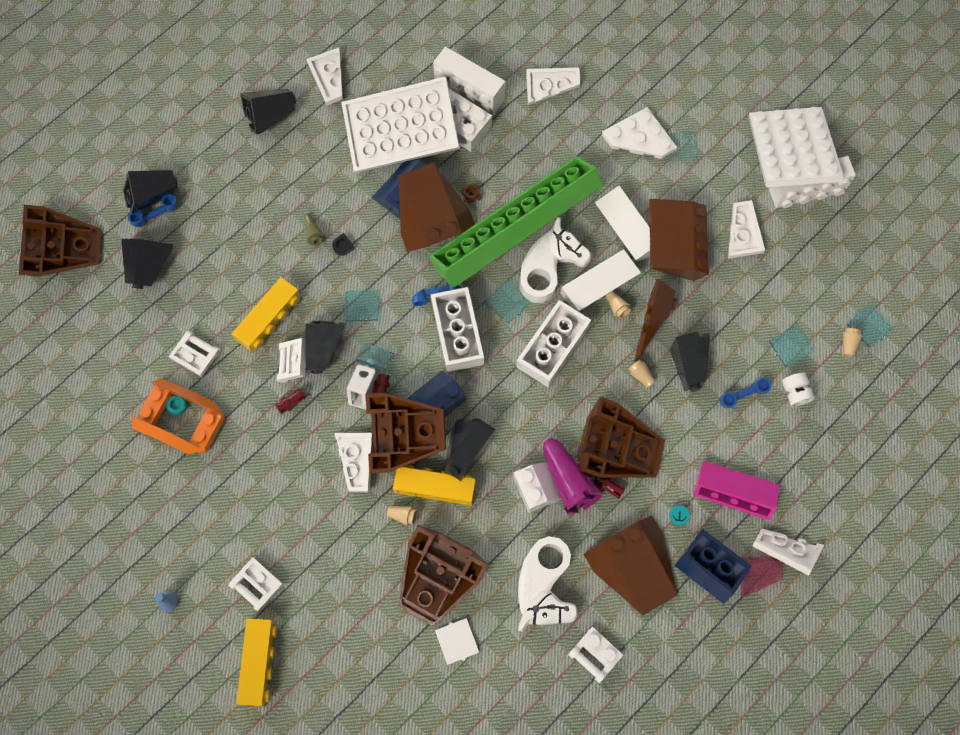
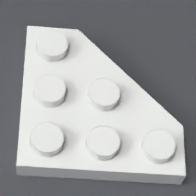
(640, 135)

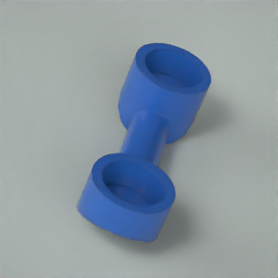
(169, 205)
(420, 297)
(759, 386)

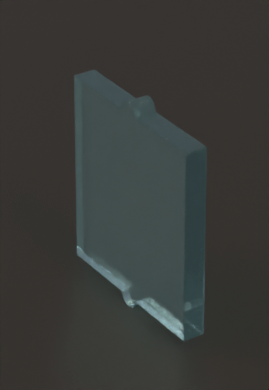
(685, 148)
(507, 302)
(361, 306)
(871, 324)
(791, 346)
(374, 357)

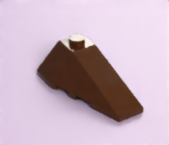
(658, 309)

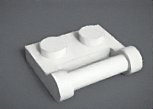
(191, 358)
(292, 360)
(260, 579)
(600, 649)

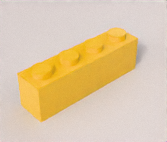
(266, 315)
(434, 485)
(256, 662)

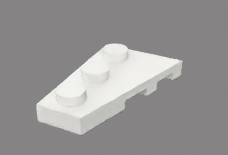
(550, 82)
(354, 456)
(792, 552)

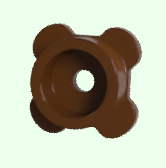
(471, 189)

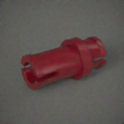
(382, 383)
(290, 401)
(609, 486)

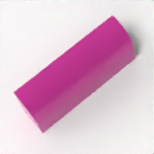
(736, 490)

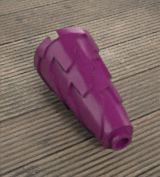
(572, 485)

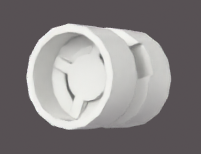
(795, 383)

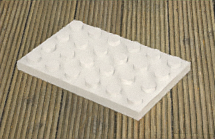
(400, 125)
(795, 147)

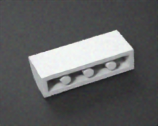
(626, 222)
(599, 281)

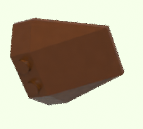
(430, 208)
(56, 242)
(403, 431)
(618, 444)
(636, 565)
(437, 574)

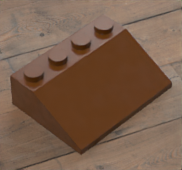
(678, 238)

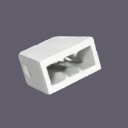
(360, 385)

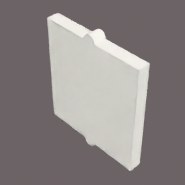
(457, 641)

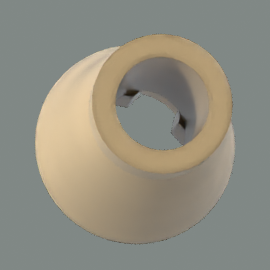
(618, 305)
(851, 341)
(641, 373)
(403, 514)

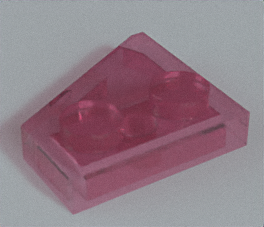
(762, 574)

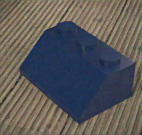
(389, 192)
(440, 392)
(713, 566)

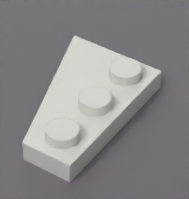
(327, 74)
(744, 231)

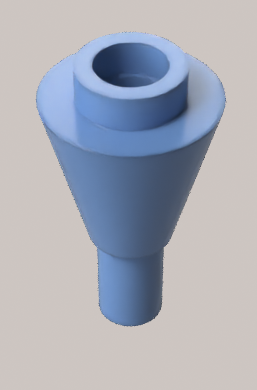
(166, 601)

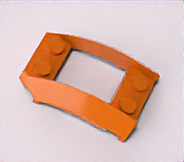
(155, 405)

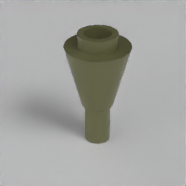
(314, 234)

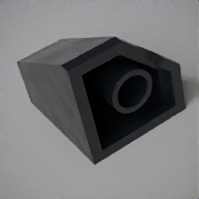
(267, 107)
(147, 188)
(143, 260)
(321, 343)
(691, 359)
(466, 446)

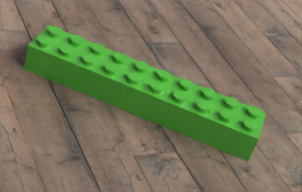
(515, 221)

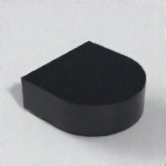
(342, 245)

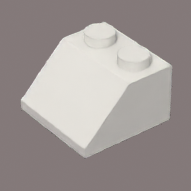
(536, 486)

